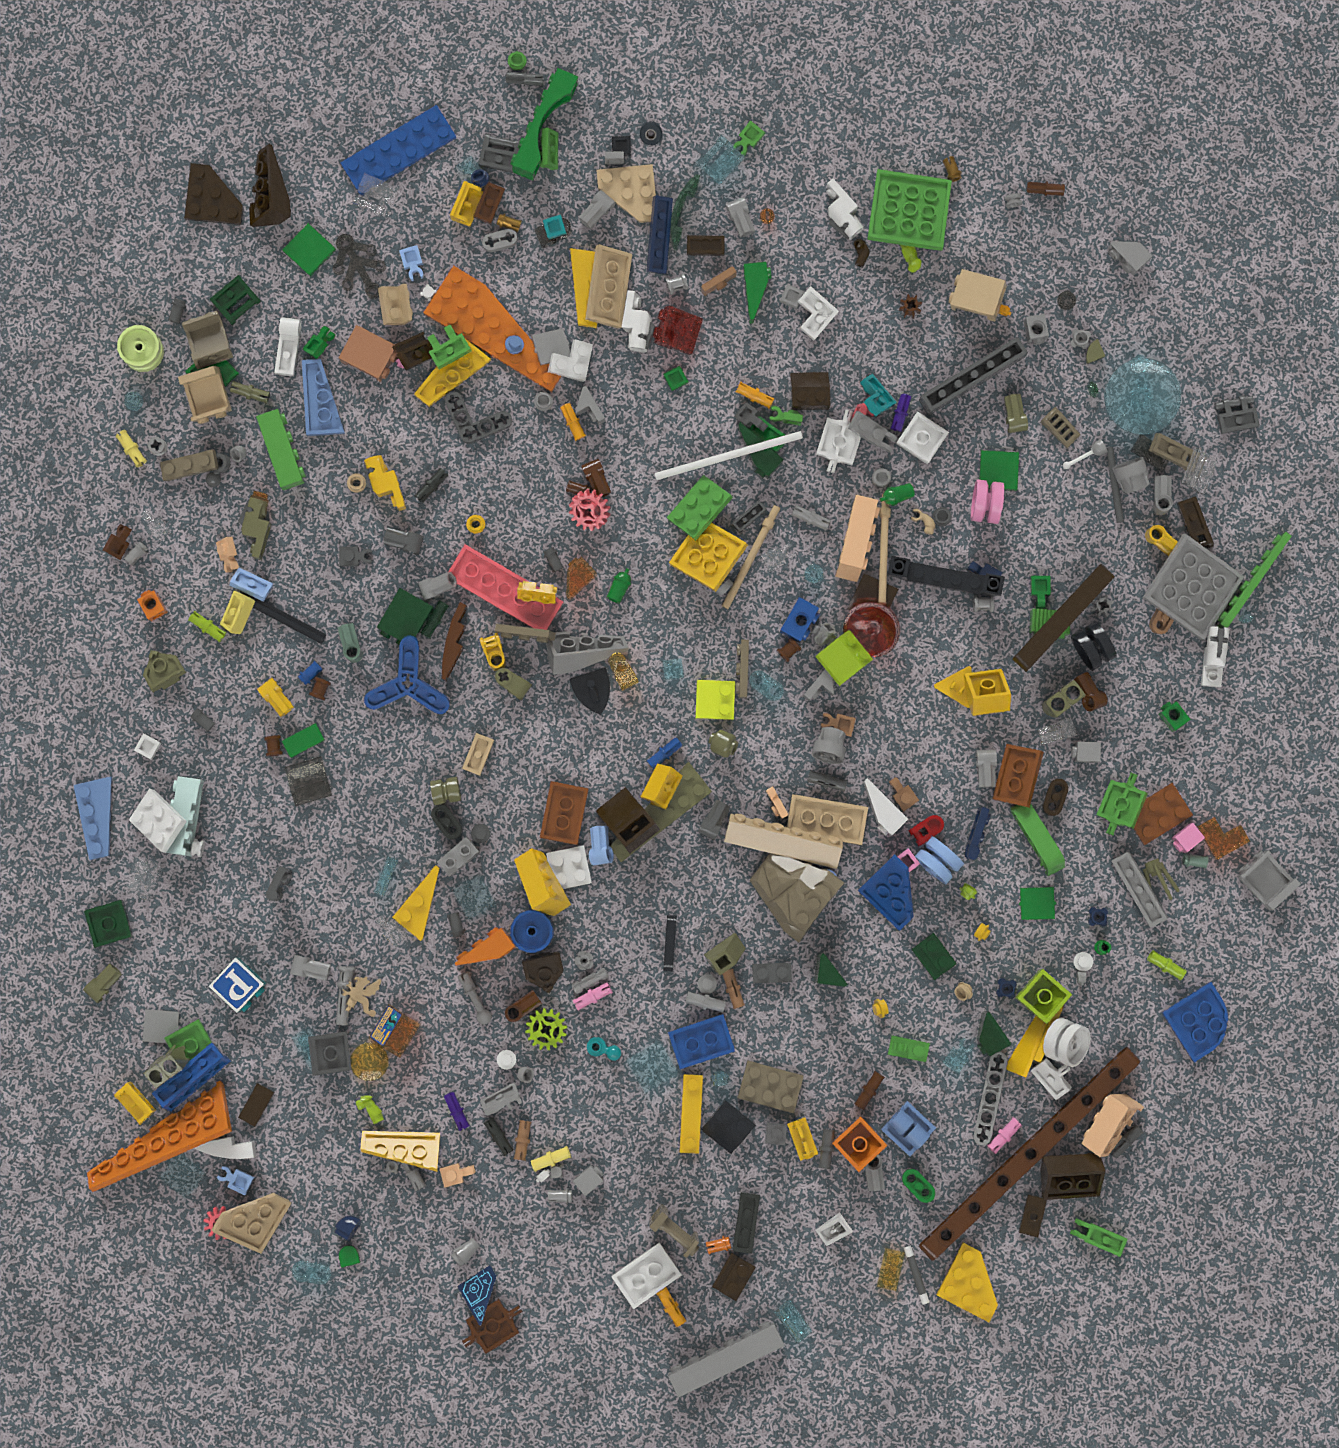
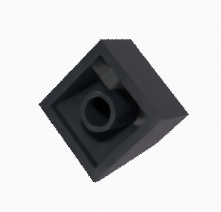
(728, 1126)

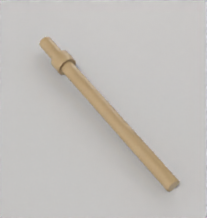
(884, 514)
(768, 524)

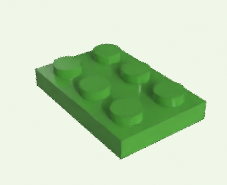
(699, 507)

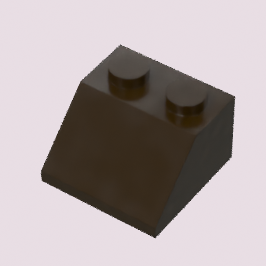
(810, 391)

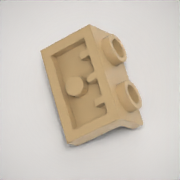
(395, 305)

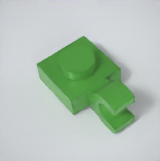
(790, 417)

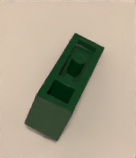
(765, 460)

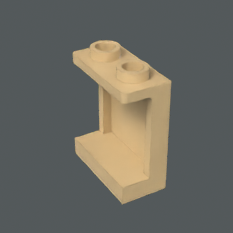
(978, 294)
(206, 394)

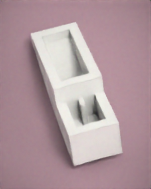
(228, 1149)

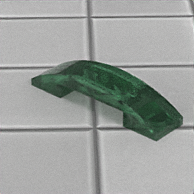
(688, 190)

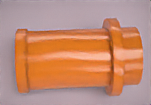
(720, 1244)

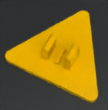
(955, 686)

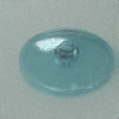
(1142, 396)

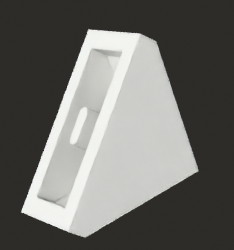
(834, 1229)

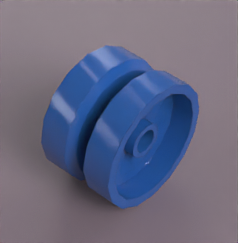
(532, 919)

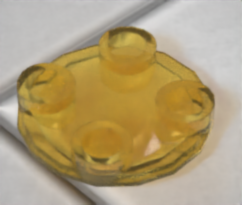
(369, 1061)

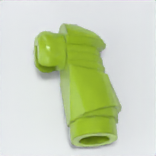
(911, 258)
(372, 1109)

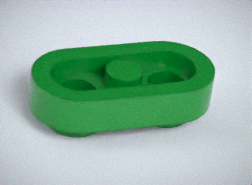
(918, 1185)

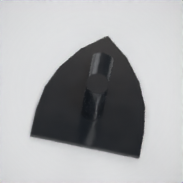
(592, 689)

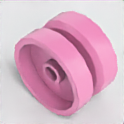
(987, 502)

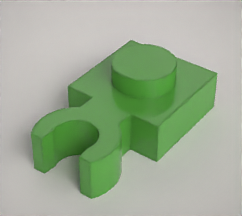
(750, 136)

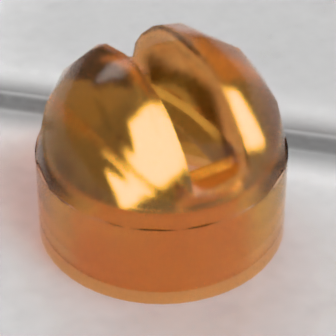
(763, 216)

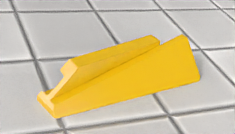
(1030, 1046)

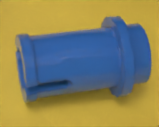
(307, 675)

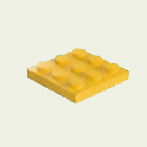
(709, 557)

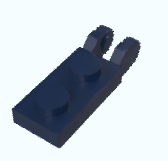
(977, 835)

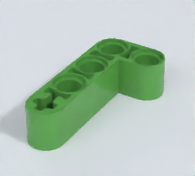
(1039, 838)

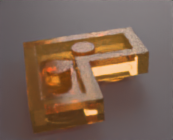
(1219, 842)

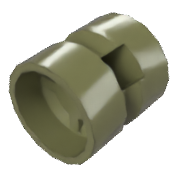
(445, 791)

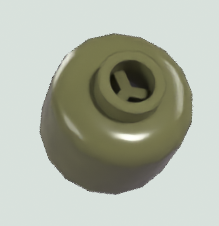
(723, 743)

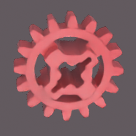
(598, 510)

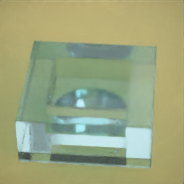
(673, 669)

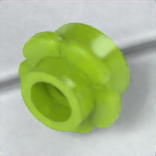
(968, 891)

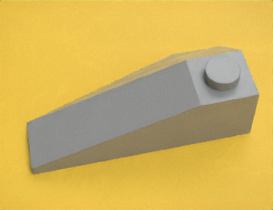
(574, 653)

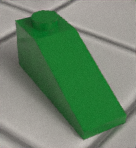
(756, 282)

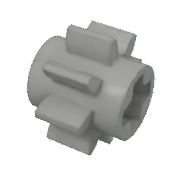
(1107, 603)
(824, 634)

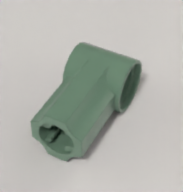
(350, 641)

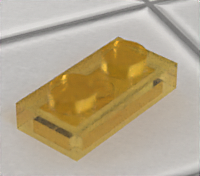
(890, 1269)

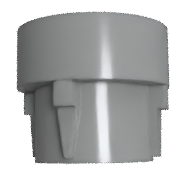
(1132, 475)
(830, 746)

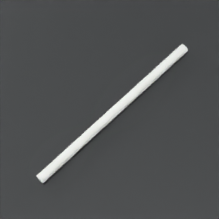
(728, 455)

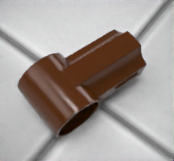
(595, 475)
(1094, 698)
(524, 1005)

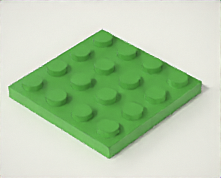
(909, 210)

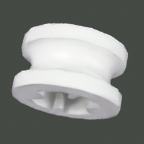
(197, 847)

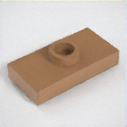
(718, 281)

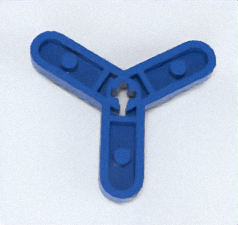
(418, 690)

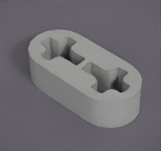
(499, 236)

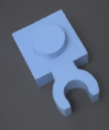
(411, 260)
(238, 1181)

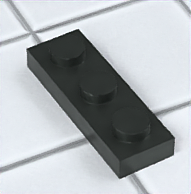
(746, 1222)

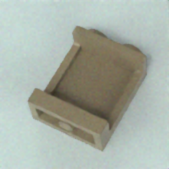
(207, 339)

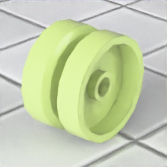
(141, 338)

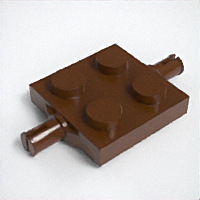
(496, 1327)

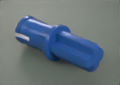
(665, 752)

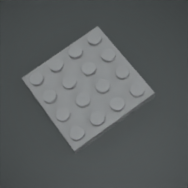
(1193, 587)

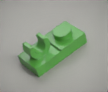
(549, 149)
(908, 1048)

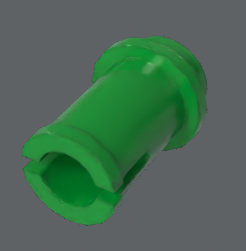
(1097, 947)

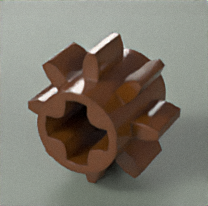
(914, 309)

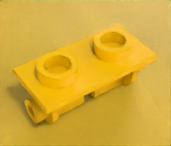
(527, 592)
(802, 1139)

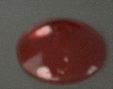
(876, 640)

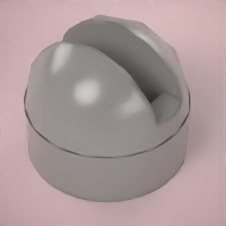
(238, 453)
(529, 1076)

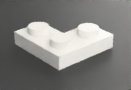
(821, 312)
(576, 365)

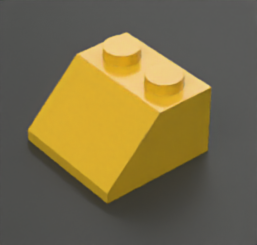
(987, 692)

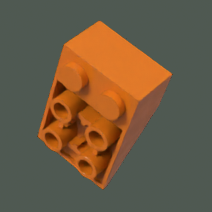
(494, 947)

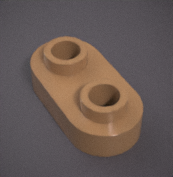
(1165, 622)

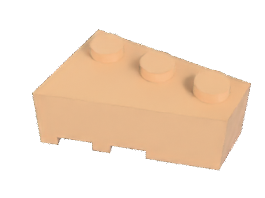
(1109, 1123)

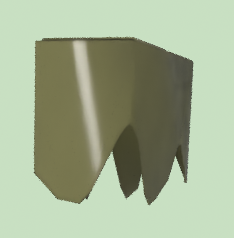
(1046, 705)
(153, 1071)

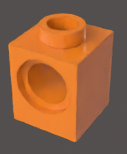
(158, 611)

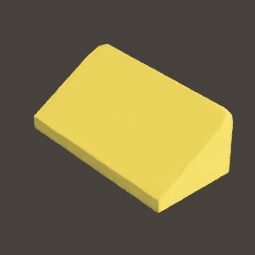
(237, 613)

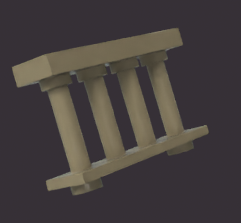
(661, 1221)

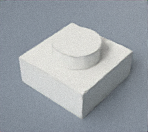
(147, 746)

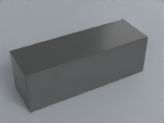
(749, 516)

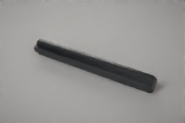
(288, 620)

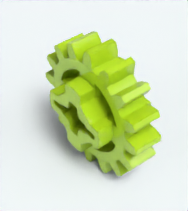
(557, 1023)

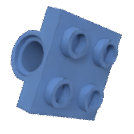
(908, 1128)

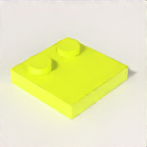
(715, 699)

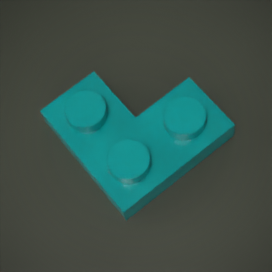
(879, 399)

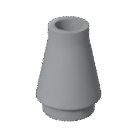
(464, 1252)

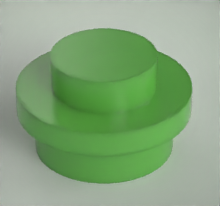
(517, 61)

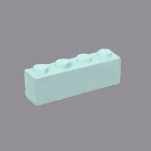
(187, 804)

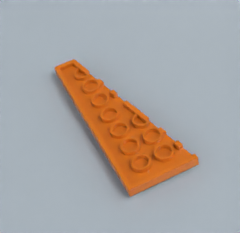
(177, 1133)

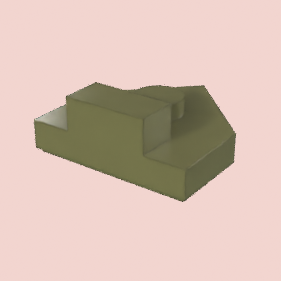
(162, 670)

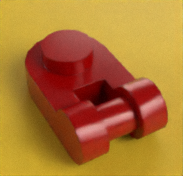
(933, 825)

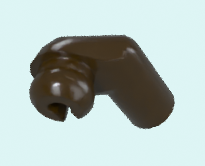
(863, 252)

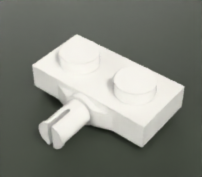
(1052, 1078)

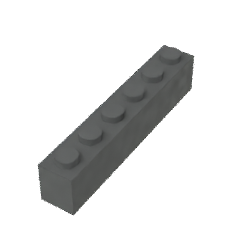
(973, 376)

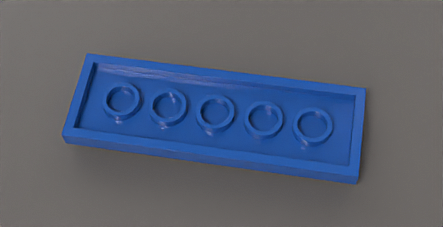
(400, 147)

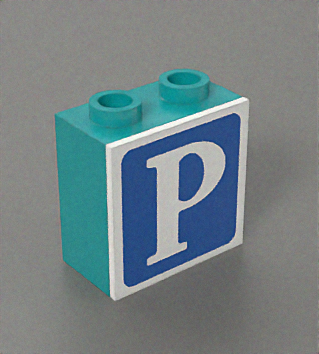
(238, 985)

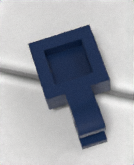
(977, 569)

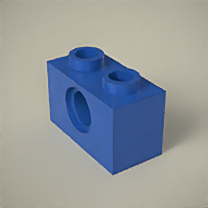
(803, 609)

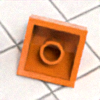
(859, 1144)

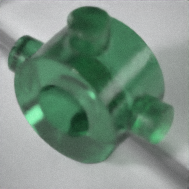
(1093, 389)

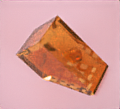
(578, 576)

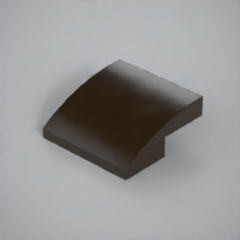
(869, 592)

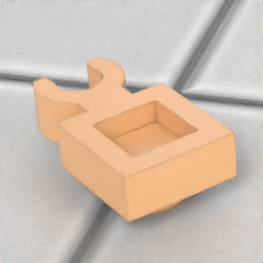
(226, 552)
(778, 808)

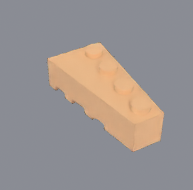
(857, 538)

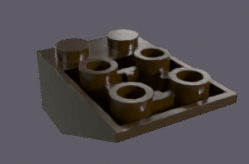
(627, 820)

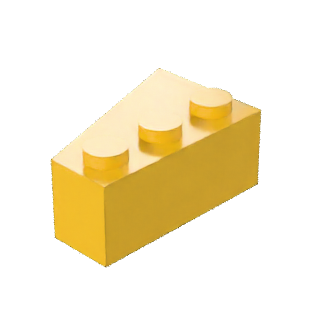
(541, 883)

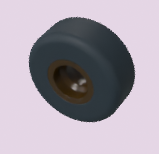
(650, 140)

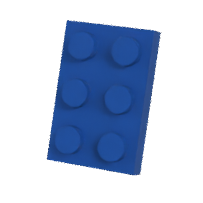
(701, 1041)

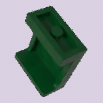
(404, 616)

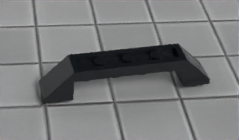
(946, 578)

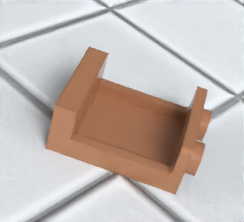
(368, 353)

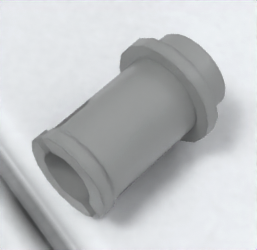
(135, 554)
(560, 1196)

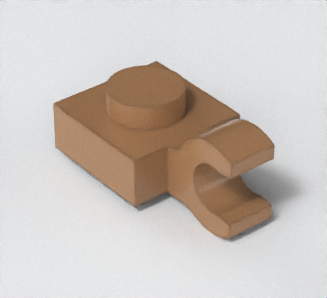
(904, 796)

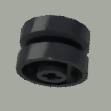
(1093, 646)

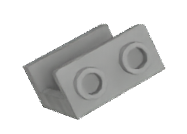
(1267, 880)

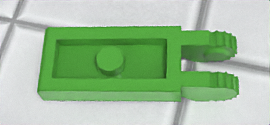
(1101, 1238)

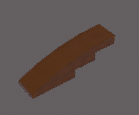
(452, 649)

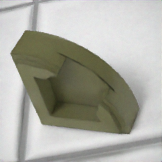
(1094, 352)

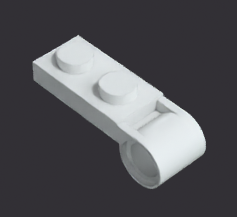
(288, 346)

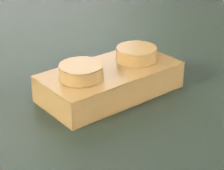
(478, 754)

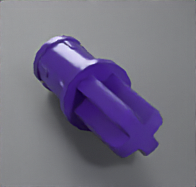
(901, 412)
(456, 1111)

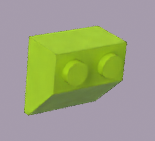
(844, 657)
(1043, 996)

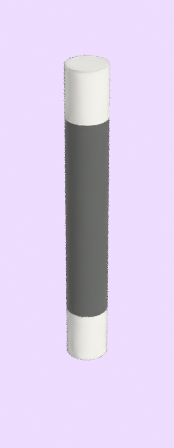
(916, 1274)

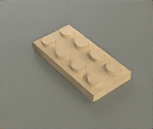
(608, 286)
(828, 818)

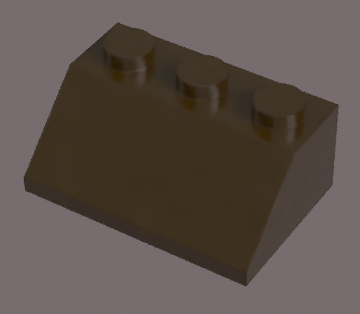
(1071, 1176)

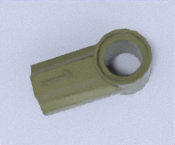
(1015, 415)
(102, 983)

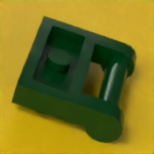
(232, 294)

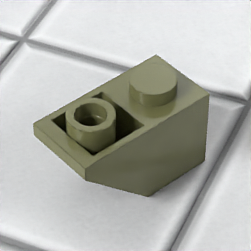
(725, 954)

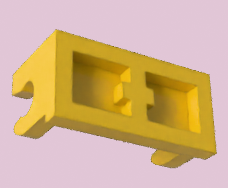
(466, 204)
(661, 786)
(135, 1102)

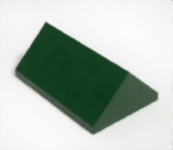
(826, 973)

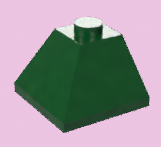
(990, 1035)

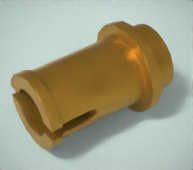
(953, 172)
(508, 222)

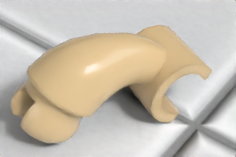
(928, 521)

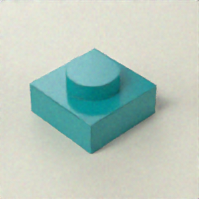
(554, 227)

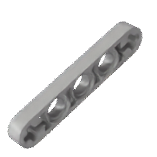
(991, 1108)

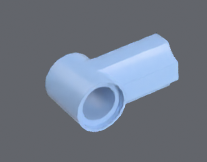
(601, 851)

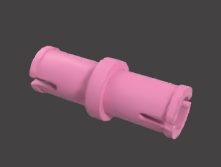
(592, 996)
(1004, 1135)

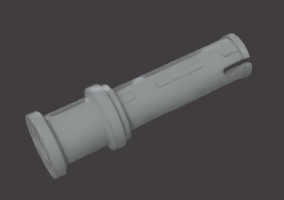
(345, 976)

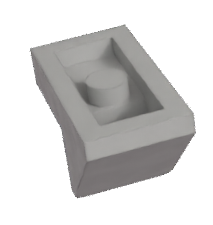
(586, 403)
(824, 681)

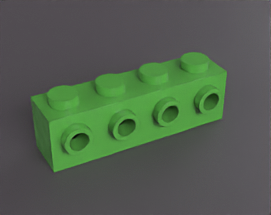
(280, 449)

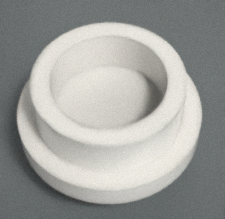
(1083, 961)
(506, 1059)

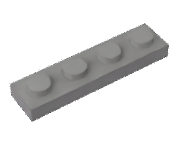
(1139, 889)

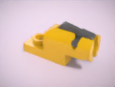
(383, 482)

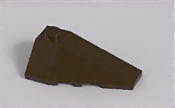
(271, 197)

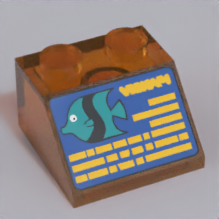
(395, 1031)

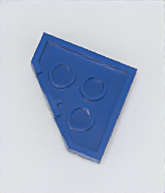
(891, 892)

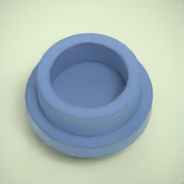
(514, 344)

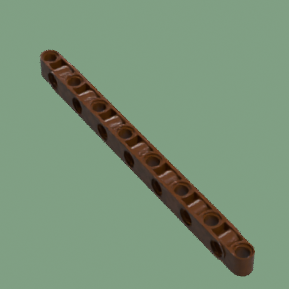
(1018, 1164)

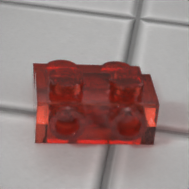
(677, 329)

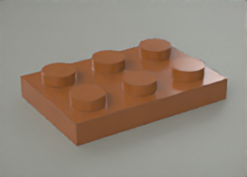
(1018, 775)
(564, 813)
(1161, 813)

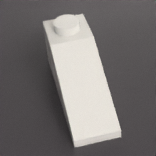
(885, 812)

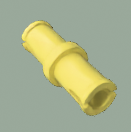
(131, 448)
(550, 1158)

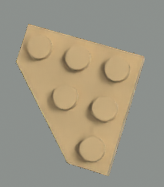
(630, 189)
(253, 1221)

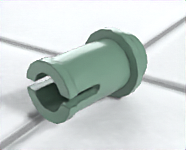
(1195, 860)

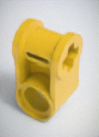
(493, 648)

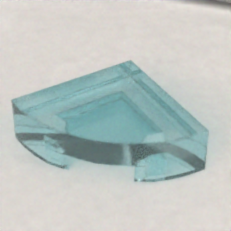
(468, 166)

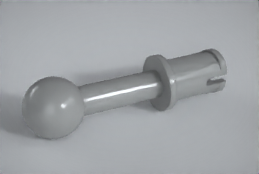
(483, 1016)

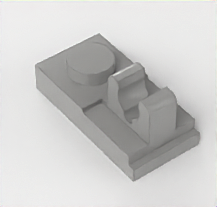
(499, 1099)

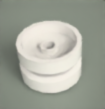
(1066, 1042)

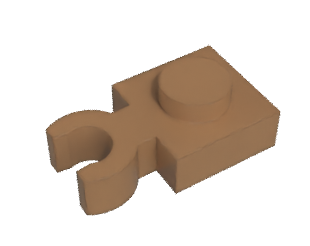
(841, 722)

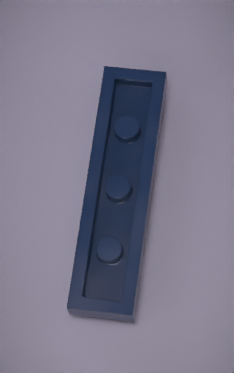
(659, 235)

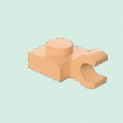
(454, 1174)

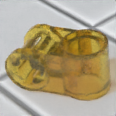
(623, 673)

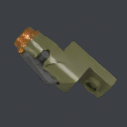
(254, 524)

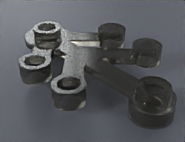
(357, 263)

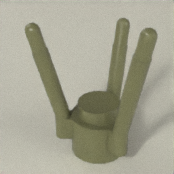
(1156, 868)

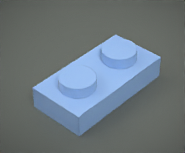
(251, 584)

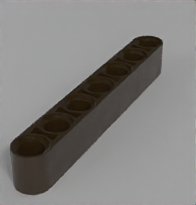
(1063, 617)

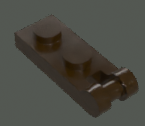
(1195, 521)

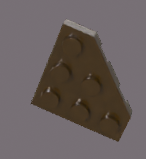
(210, 198)

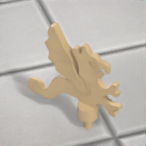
(358, 994)

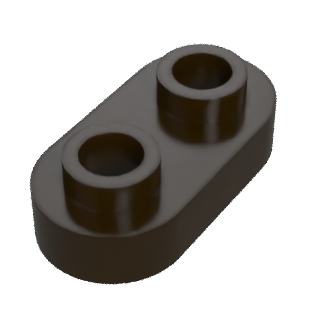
(1054, 797)

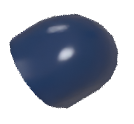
(347, 1227)

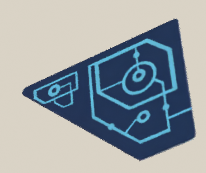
(478, 1291)

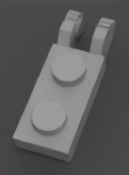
(871, 431)

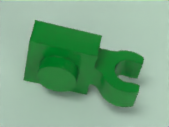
(317, 344)
(1040, 587)

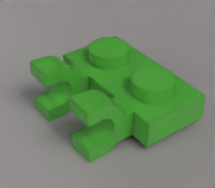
(450, 350)

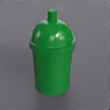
(898, 494)
(619, 586)

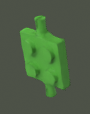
(1122, 804)

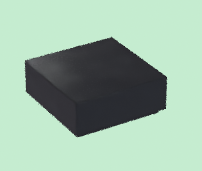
(622, 144)

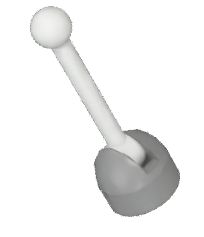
(1097, 448)

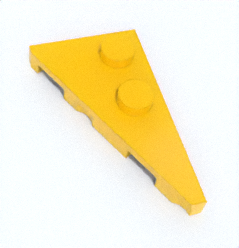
(415, 910)

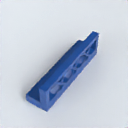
(191, 1078)

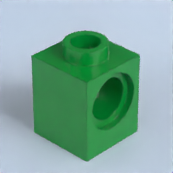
(1182, 717)

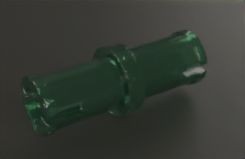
(434, 619)

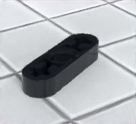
(669, 943)

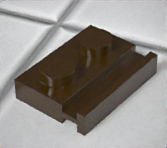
(413, 351)
(733, 1276)

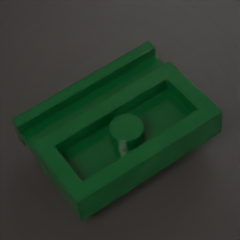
(933, 956)

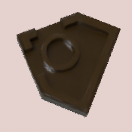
(543, 969)

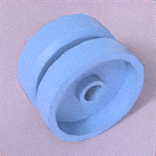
(940, 858)

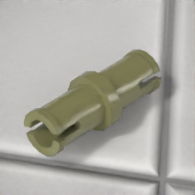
(250, 392)

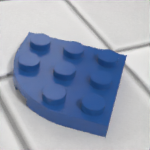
(1199, 1021)

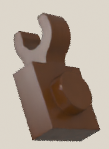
(117, 543)

